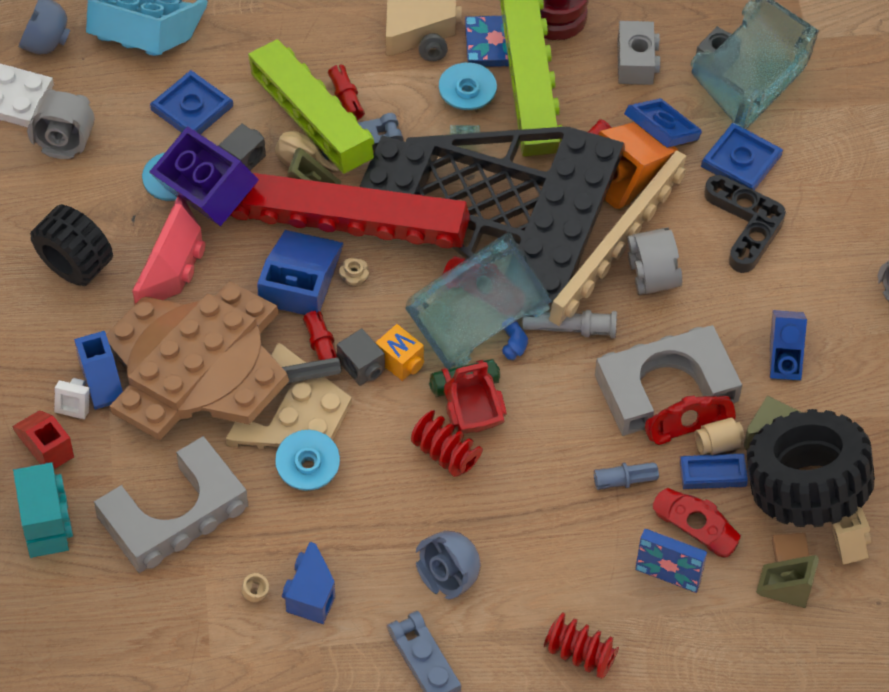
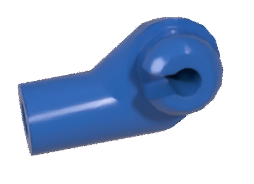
(517, 341)

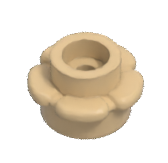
(354, 278)

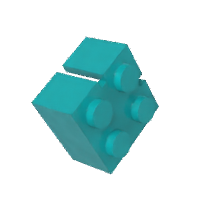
(43, 509)

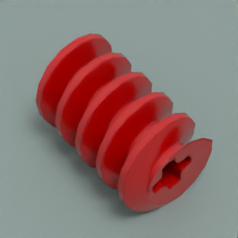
(444, 446)
(581, 646)

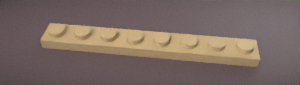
(615, 242)

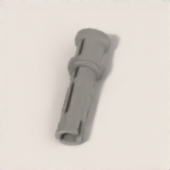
(585, 323)

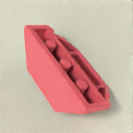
(172, 256)

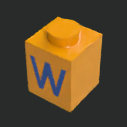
(402, 352)

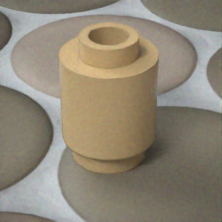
(719, 436)

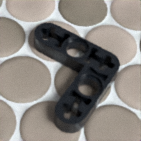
(757, 221)

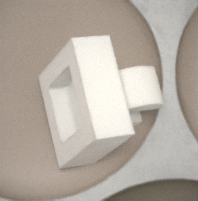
(72, 398)

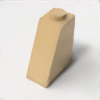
(413, 19)

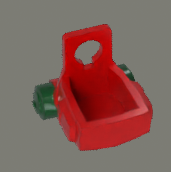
(471, 395)

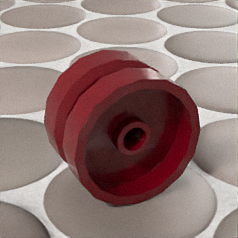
(564, 18)

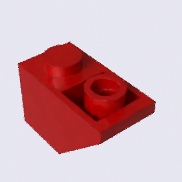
(45, 438)

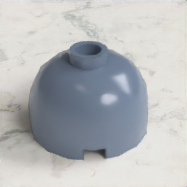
(45, 28)
(448, 563)

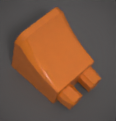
(638, 165)

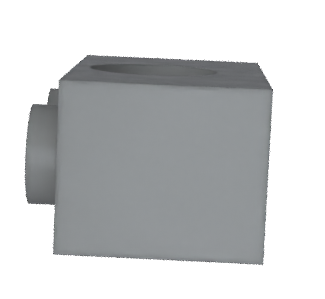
(637, 52)

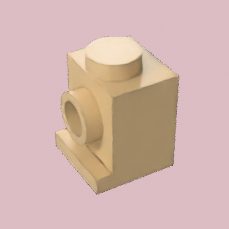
(851, 537)

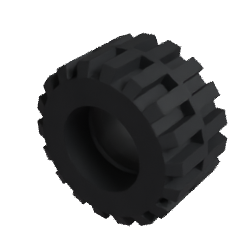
(71, 245)

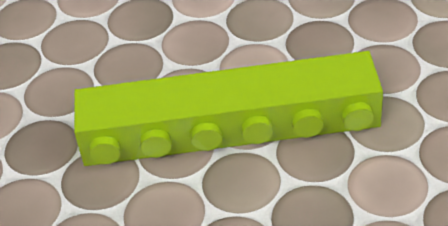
(530, 71)
(311, 106)

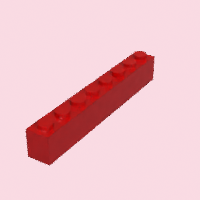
(356, 210)

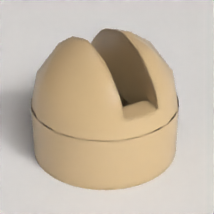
(262, 588)

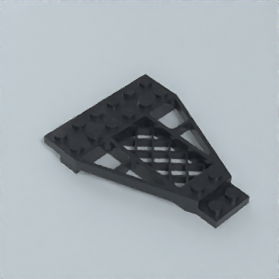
(561, 213)

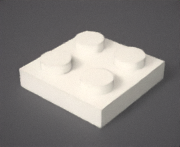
(20, 93)

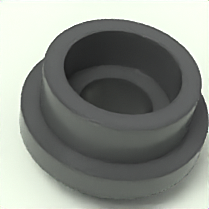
(432, 41)

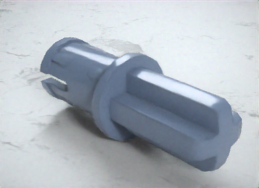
(625, 475)

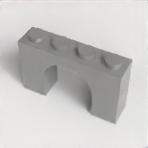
(694, 352)
(150, 539)

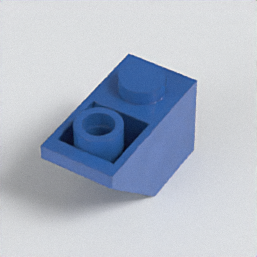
(787, 344)
(98, 369)
(312, 587)

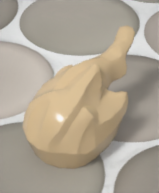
(291, 141)

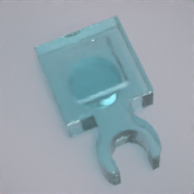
(463, 129)

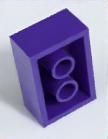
(204, 175)

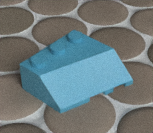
(144, 23)

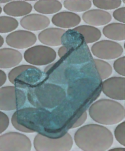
(756, 60)
(477, 300)

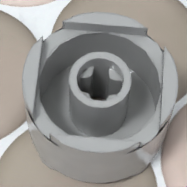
(61, 124)
(655, 261)

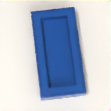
(713, 471)

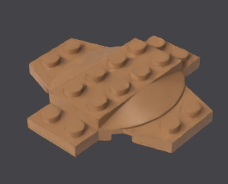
(195, 360)

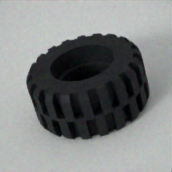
(818, 493)

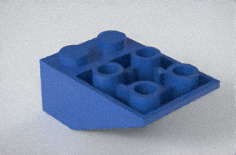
(299, 272)

